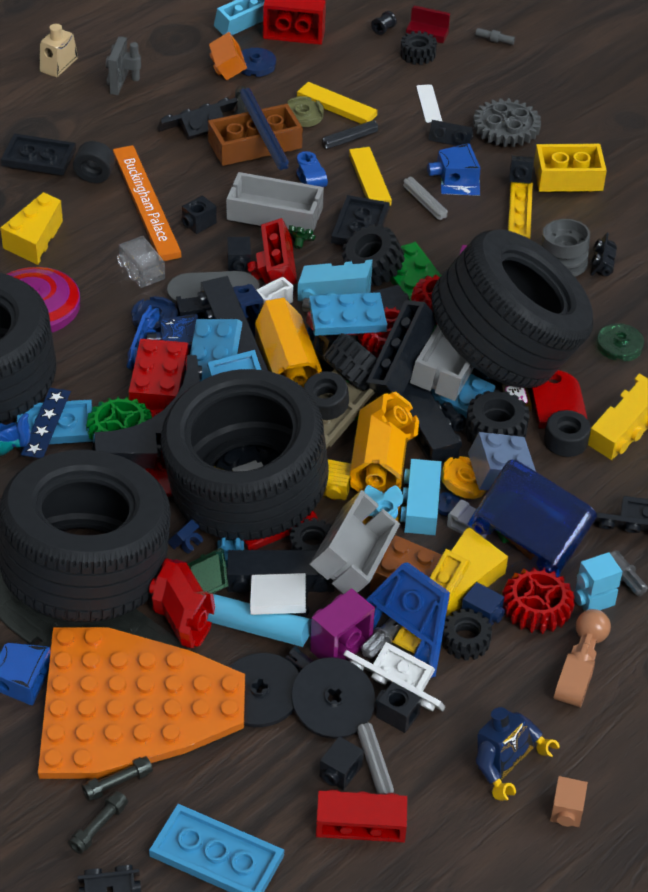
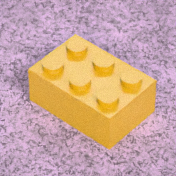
(569, 167)

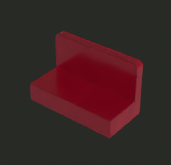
(429, 21)

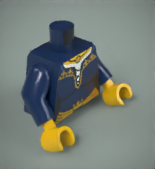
(504, 744)

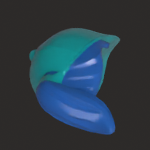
(14, 435)

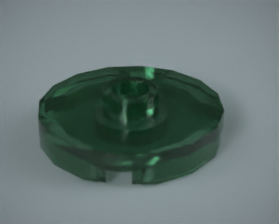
(620, 342)

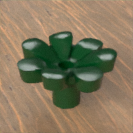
(300, 235)

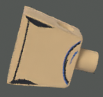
(57, 51)

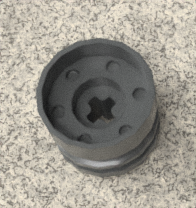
(568, 243)

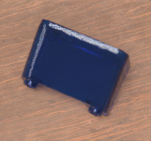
(534, 515)

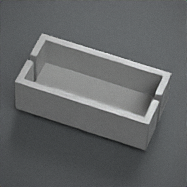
(266, 199)
(441, 367)
(353, 548)

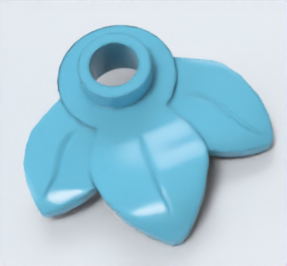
(388, 501)

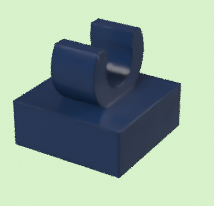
(184, 536)

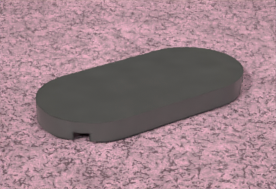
(189, 284)

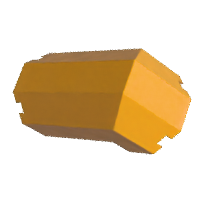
(285, 342)
(381, 442)

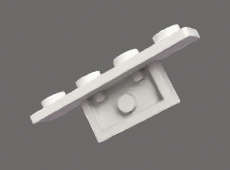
(402, 669)

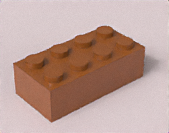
(238, 140)

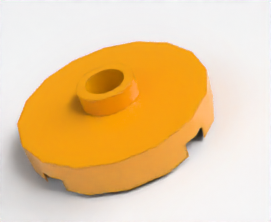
(460, 478)

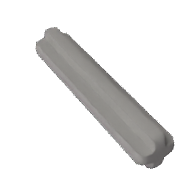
(425, 198)
(375, 759)

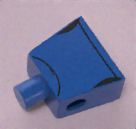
(456, 166)
(23, 670)

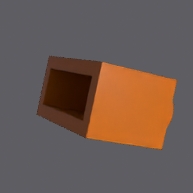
(227, 56)

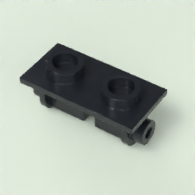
(450, 133)
(603, 256)
(121, 880)

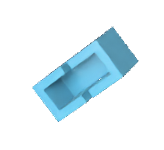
(597, 582)

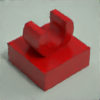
(260, 267)

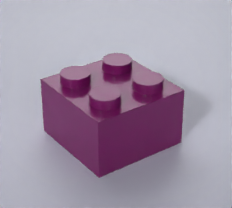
(342, 626)

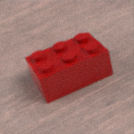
(294, 20)
(158, 372)

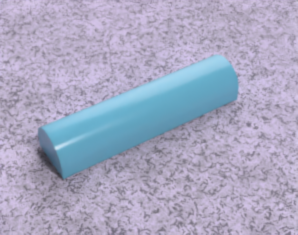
(281, 627)

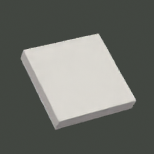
(278, 594)

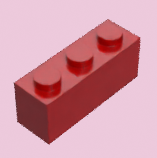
(278, 251)
(361, 816)

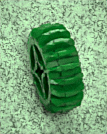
(116, 415)

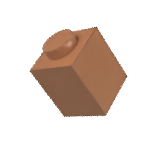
(568, 802)

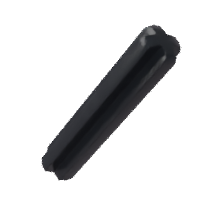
(350, 134)

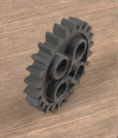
(507, 122)

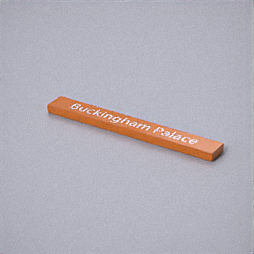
(147, 203)

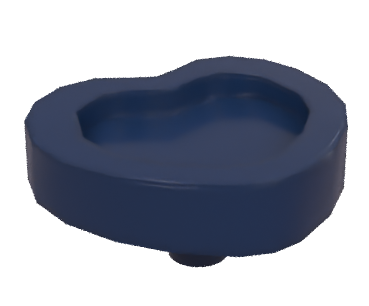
(447, 502)

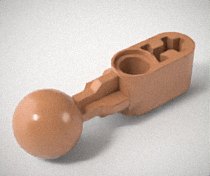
(592, 628)

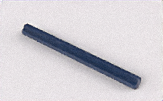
(264, 129)

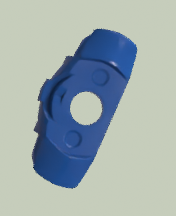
(148, 321)

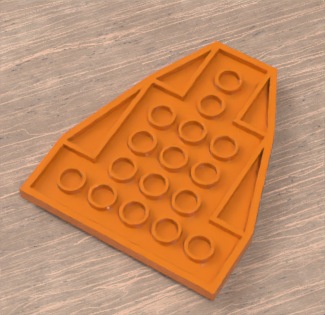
(128, 700)

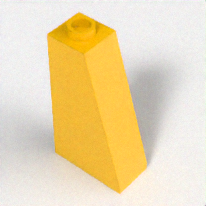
(485, 568)

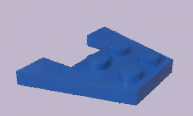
(416, 605)

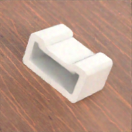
(277, 289)

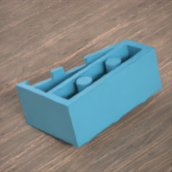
(334, 280)

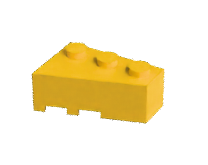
(32, 228)
(624, 423)

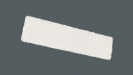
(428, 103)

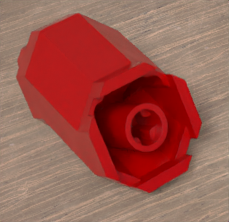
(182, 602)

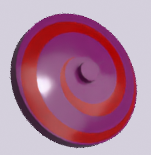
(56, 290)

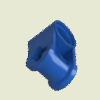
(310, 170)

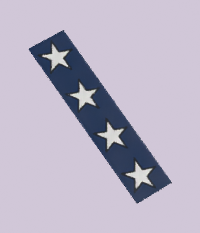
(46, 422)

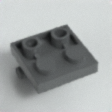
(121, 62)

